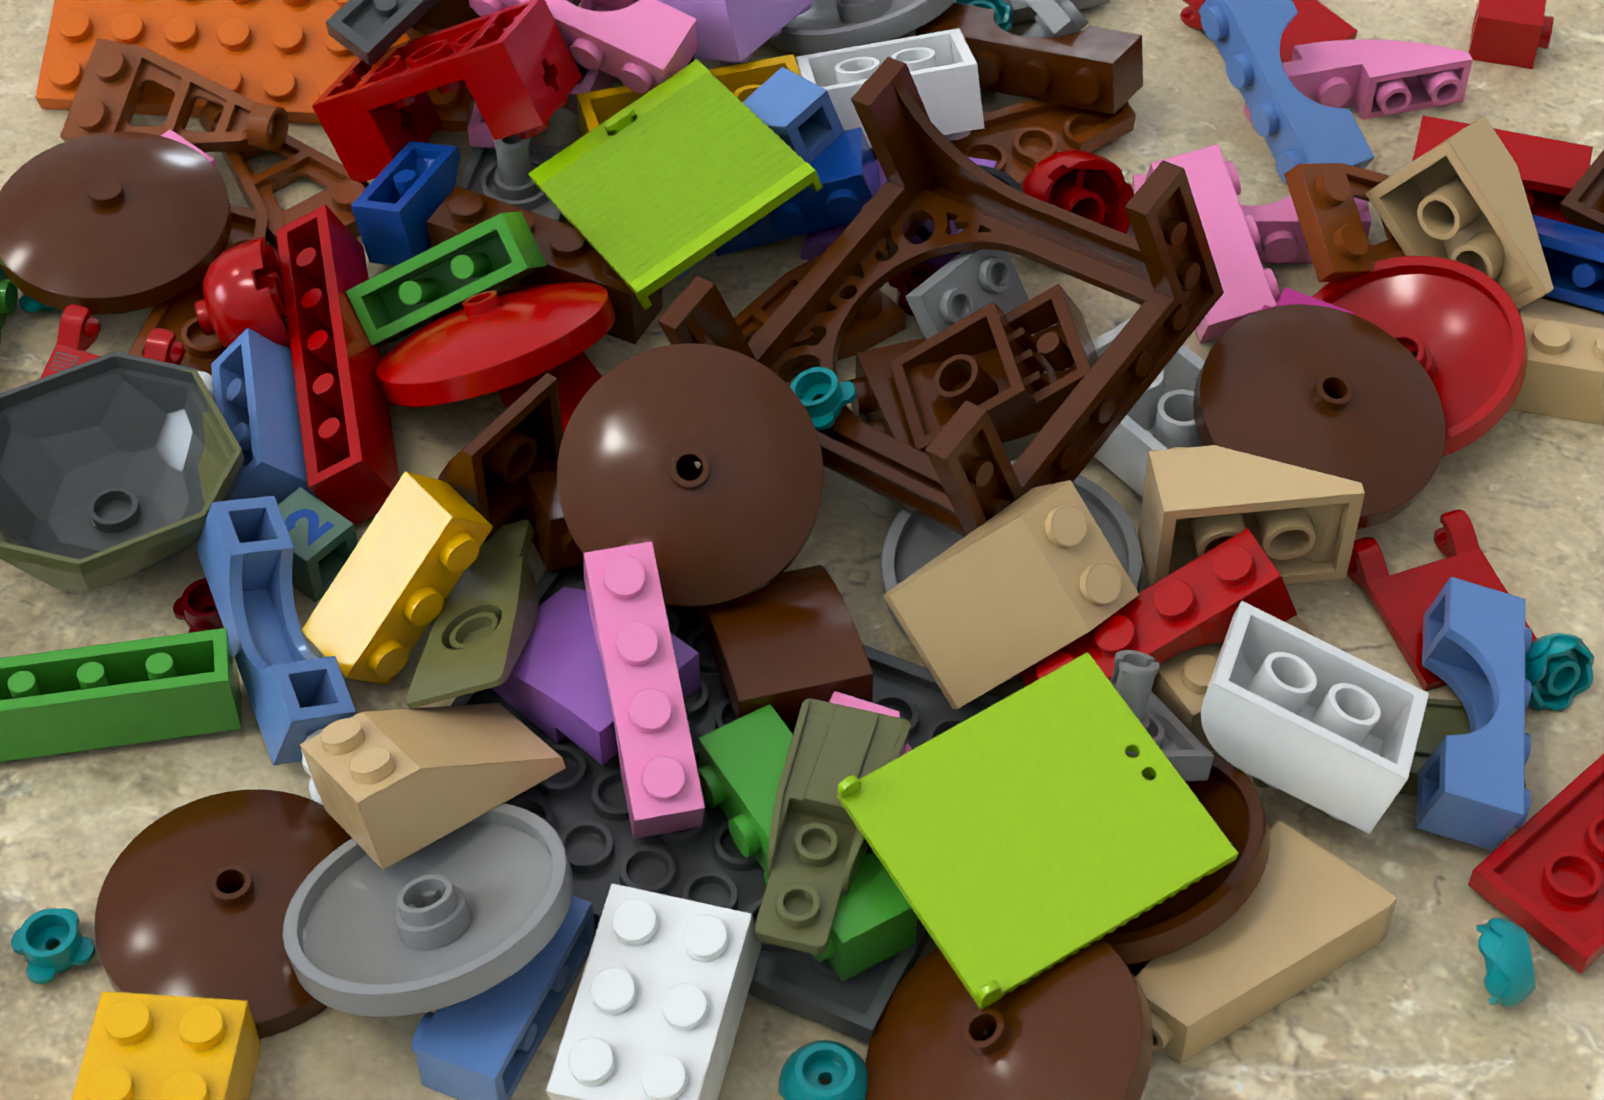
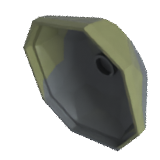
(109, 469)

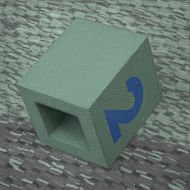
(320, 542)

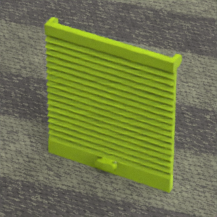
(672, 179)
(1035, 828)

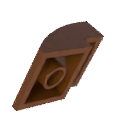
(1007, 363)
(518, 442)
(788, 646)

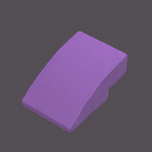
(563, 680)

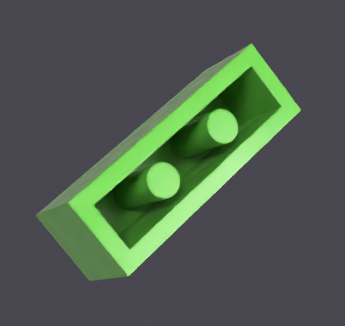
(446, 276)

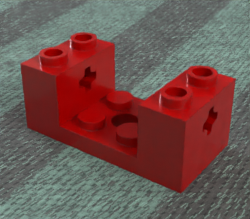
(506, 58)

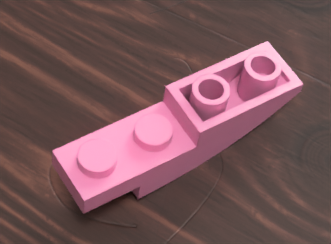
(1378, 75)

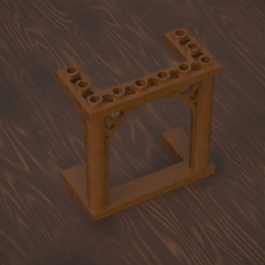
(965, 467)

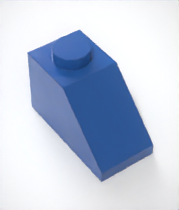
(401, 200)

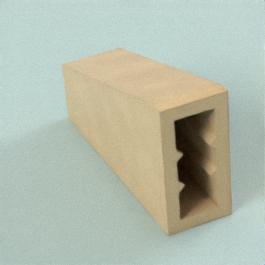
(1290, 933)

